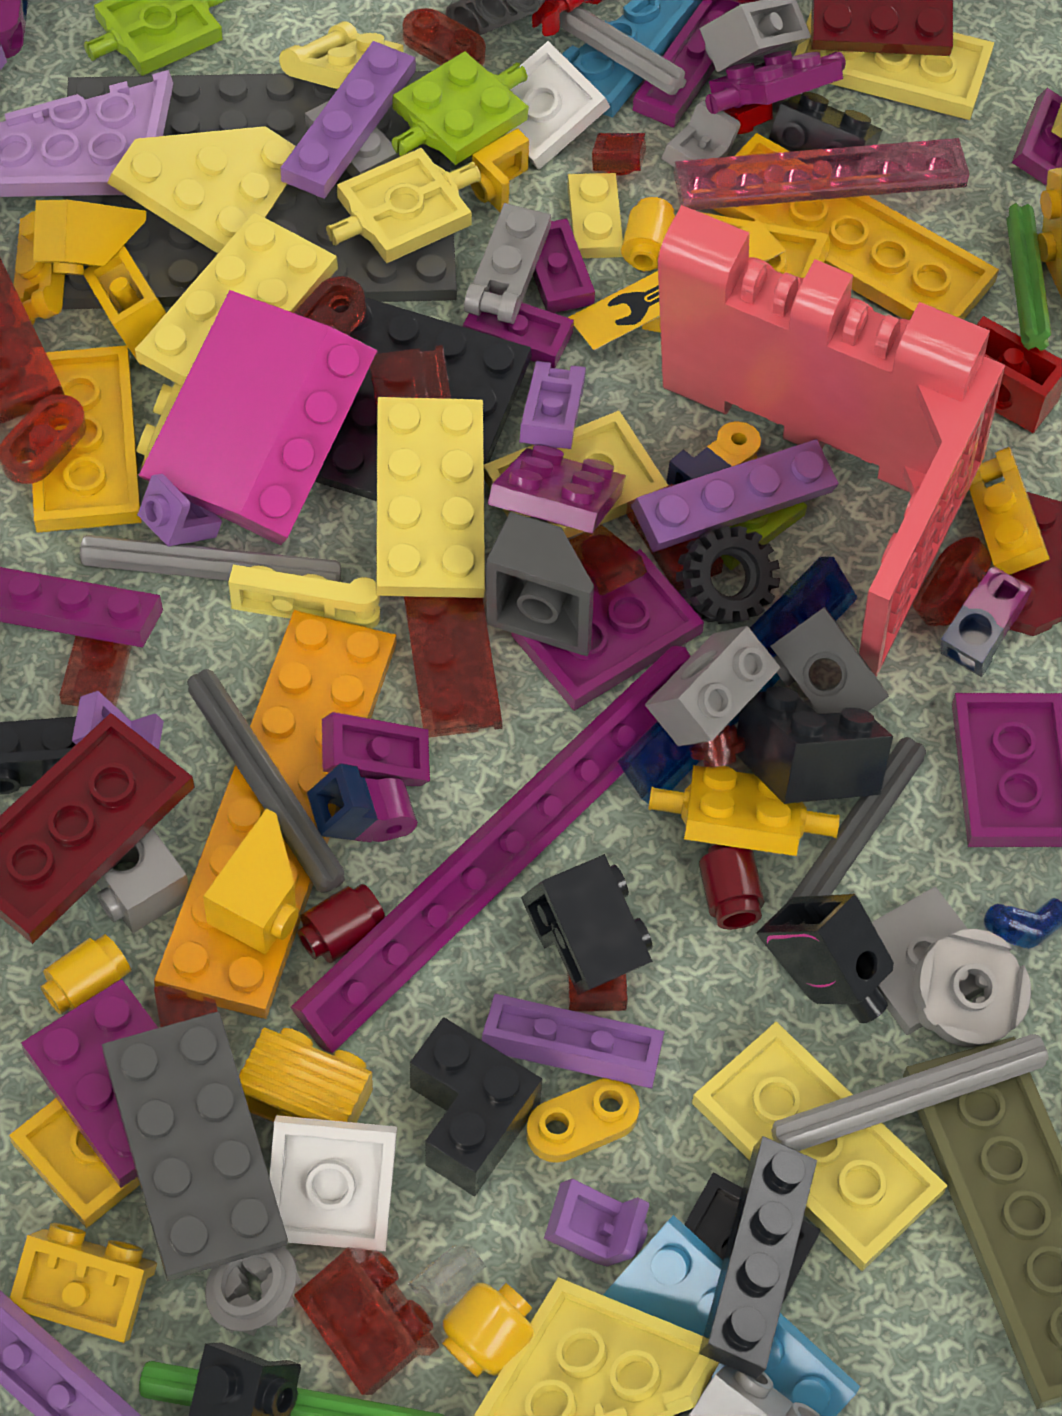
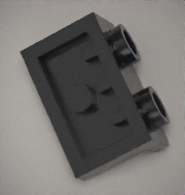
(32, 749)

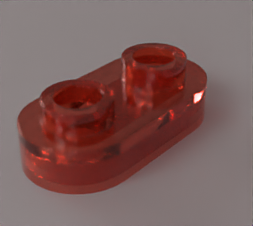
(441, 37)
(333, 293)
(39, 441)
(952, 581)

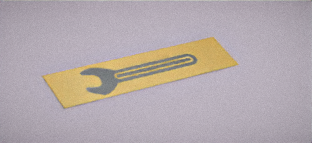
(640, 301)

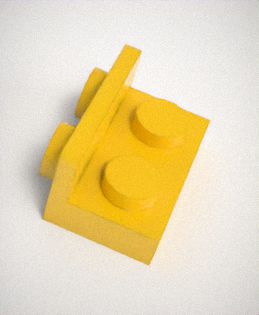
(81, 1281)

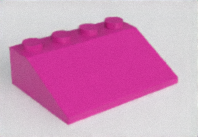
(259, 414)

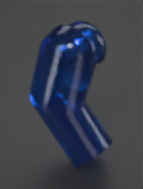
(1022, 926)

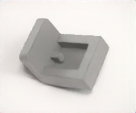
(703, 137)

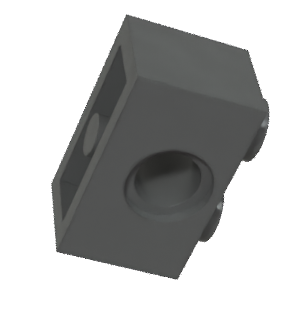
(819, 639)

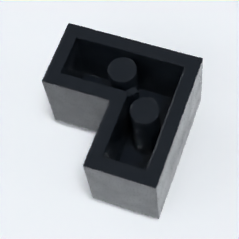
(810, 753)
(589, 923)
(483, 1099)

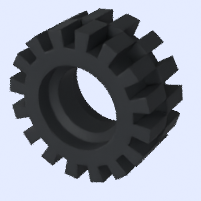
(757, 569)

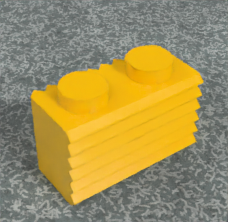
(300, 1081)

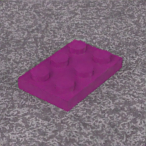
(558, 488)
(628, 634)
(1010, 767)
(75, 1070)

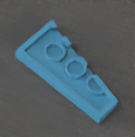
(646, 21)
(678, 1282)

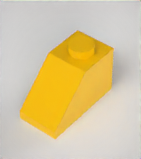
(81, 233)
(126, 298)
(255, 889)

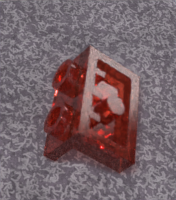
(366, 1317)

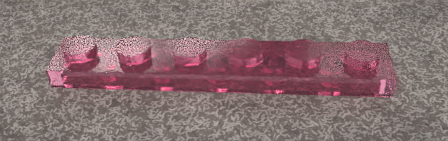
(821, 174)

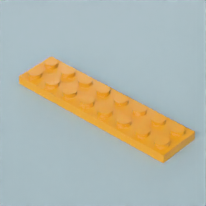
(316, 672)

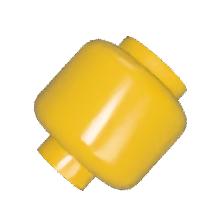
(487, 1328)

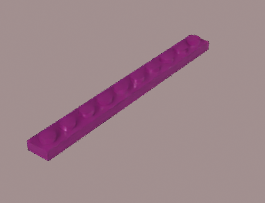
(481, 865)

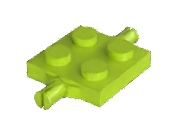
(154, 30)
(459, 108)

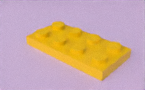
(100, 475)

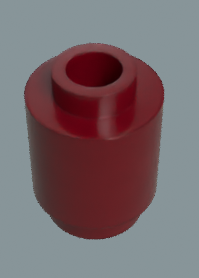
(732, 886)
(339, 922)

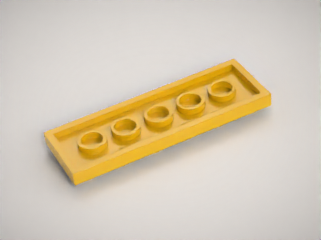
(886, 252)

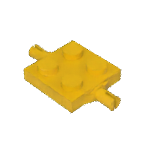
(740, 812)

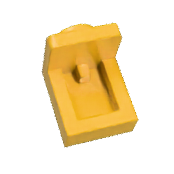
(498, 165)

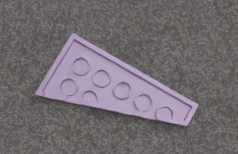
(78, 142)

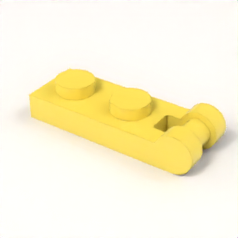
(279, 594)

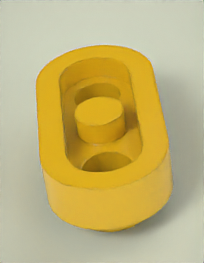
(585, 1120)

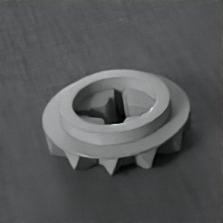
(228, 1290)

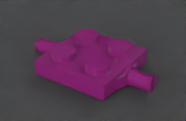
(773, 80)

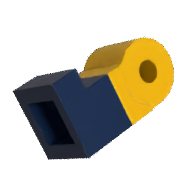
(734, 445)

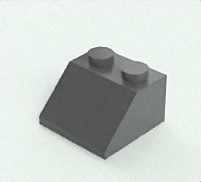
(539, 585)

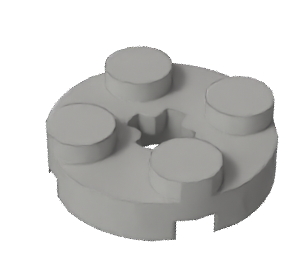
(943, 1005)

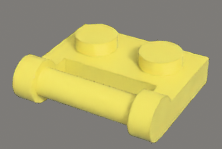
(330, 57)

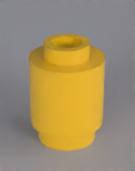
(646, 231)
(84, 973)

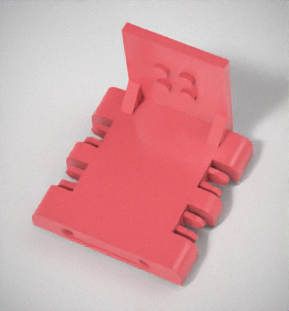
(834, 372)

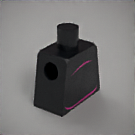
(831, 952)

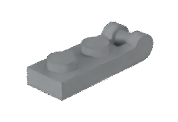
(508, 263)

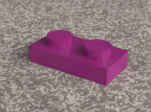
(1039, 147)
(562, 272)
(533, 327)
(376, 748)

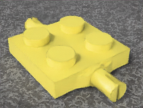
(404, 204)

